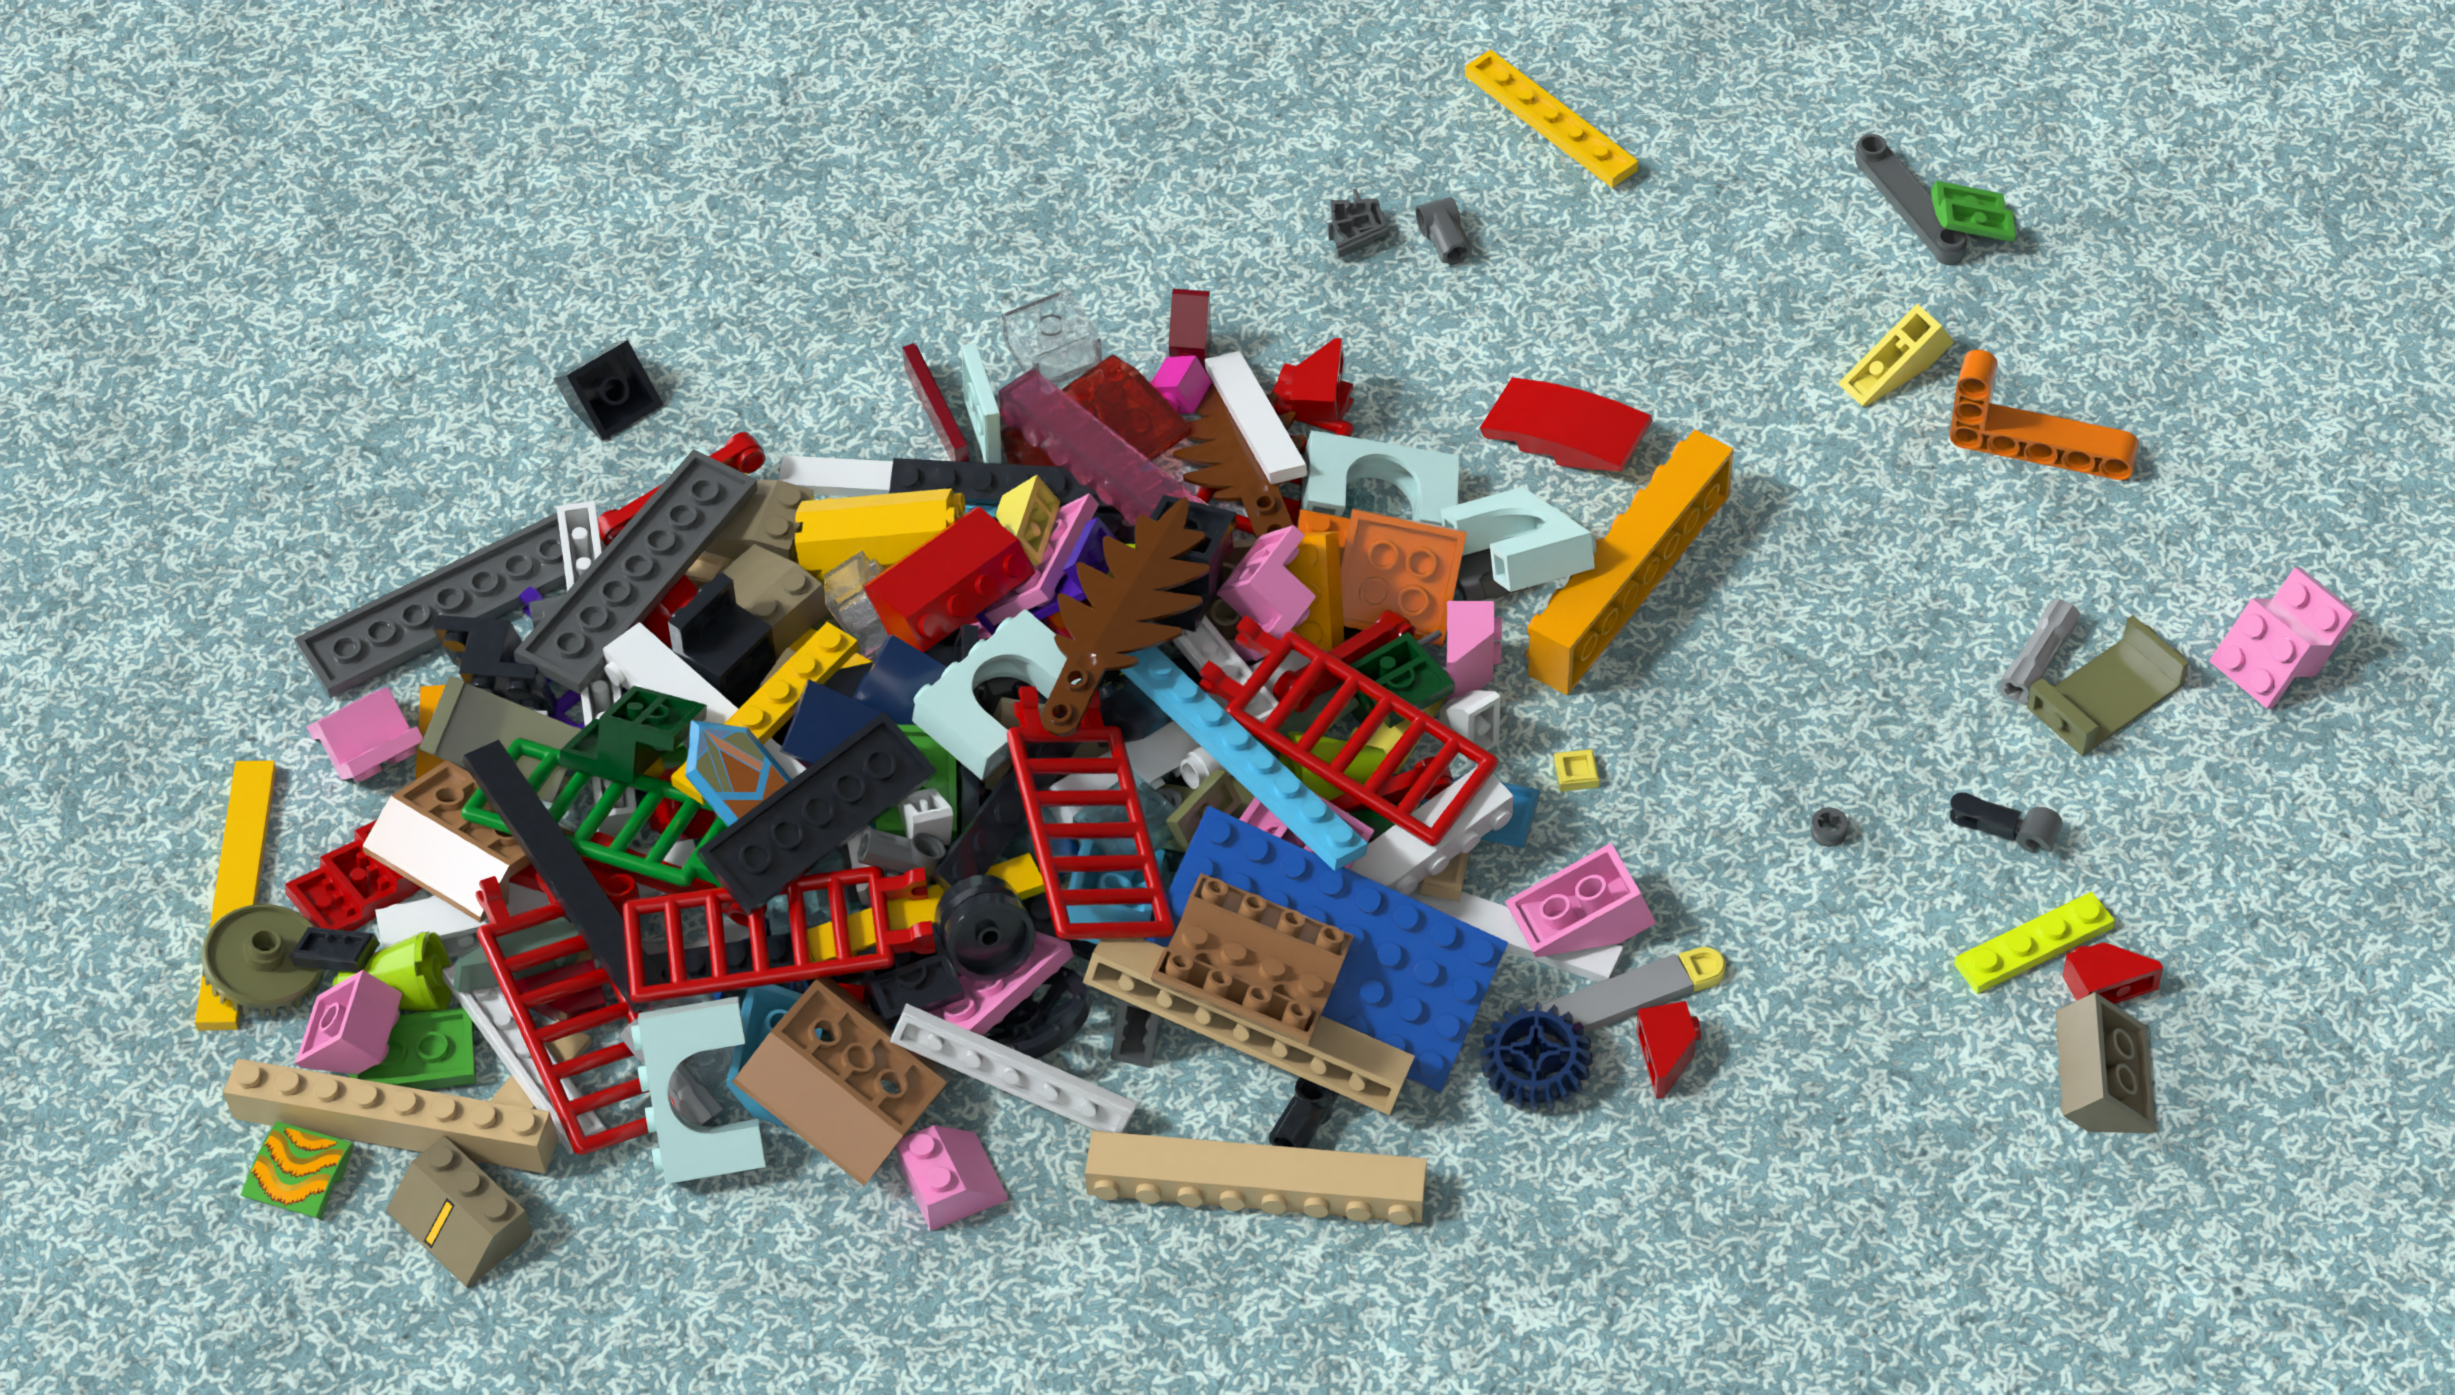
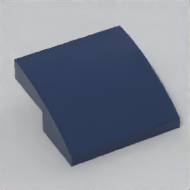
(896, 679)
(823, 722)

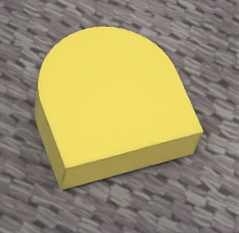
(1703, 966)

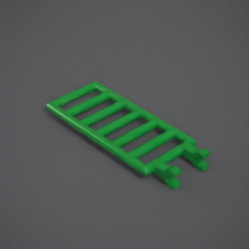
(615, 853)

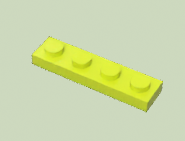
(2034, 942)

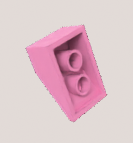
(1582, 906)

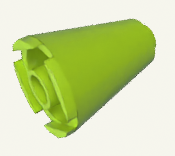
(1327, 749)
(413, 969)

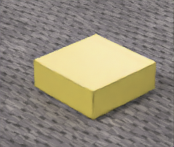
(1576, 770)

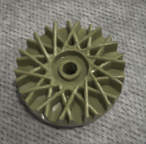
(250, 959)

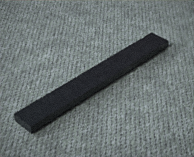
(557, 863)

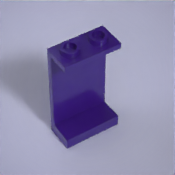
(1086, 550)

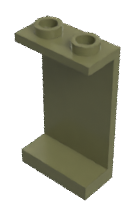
(2110, 688)
(473, 718)
(1214, 791)

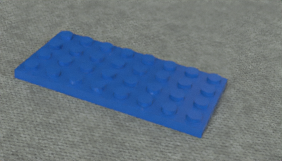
(1409, 969)

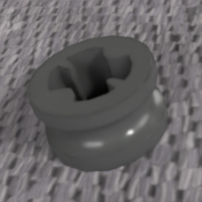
(1834, 818)

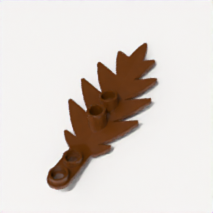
(1234, 463)
(1121, 609)

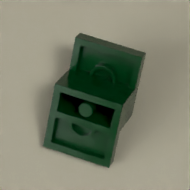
(1405, 671)
(632, 735)

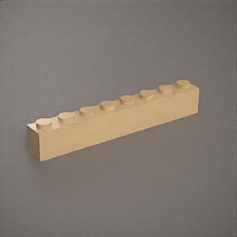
(1333, 1059)
(391, 1114)
(1256, 1177)

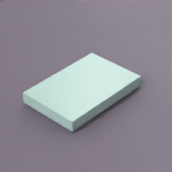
(981, 405)

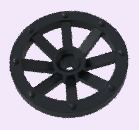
(1030, 1023)

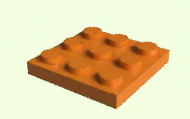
(1399, 569)

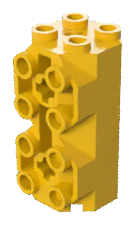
(880, 525)

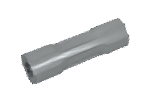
(2051, 632)
(689, 1096)

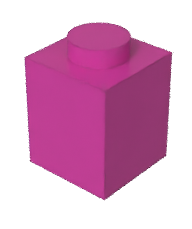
(1182, 383)

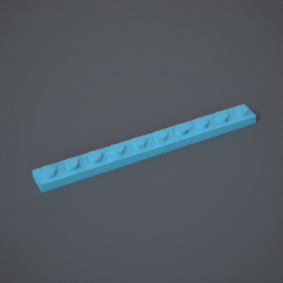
(1246, 759)

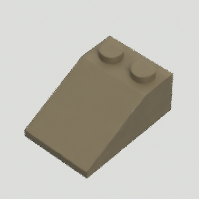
(764, 521)
(777, 594)

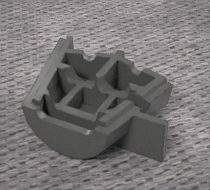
(1355, 224)
(1476, 577)

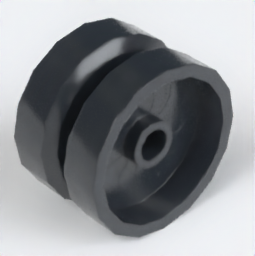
(984, 928)

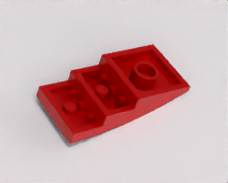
(1566, 423)
(348, 887)

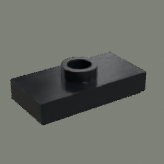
(334, 949)

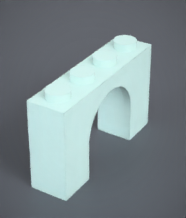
(1335, 460)
(1525, 537)
(952, 715)
(686, 1148)

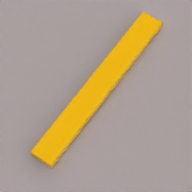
(239, 869)

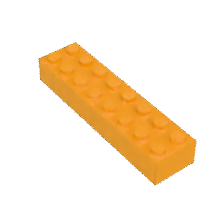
(1629, 561)

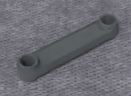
(1908, 198)

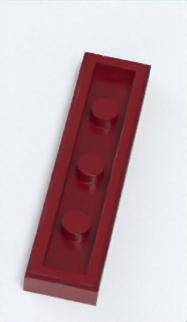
(935, 404)

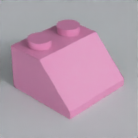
(1472, 645)
(350, 1026)
(948, 1174)

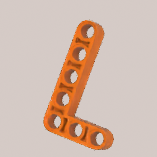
(2033, 435)

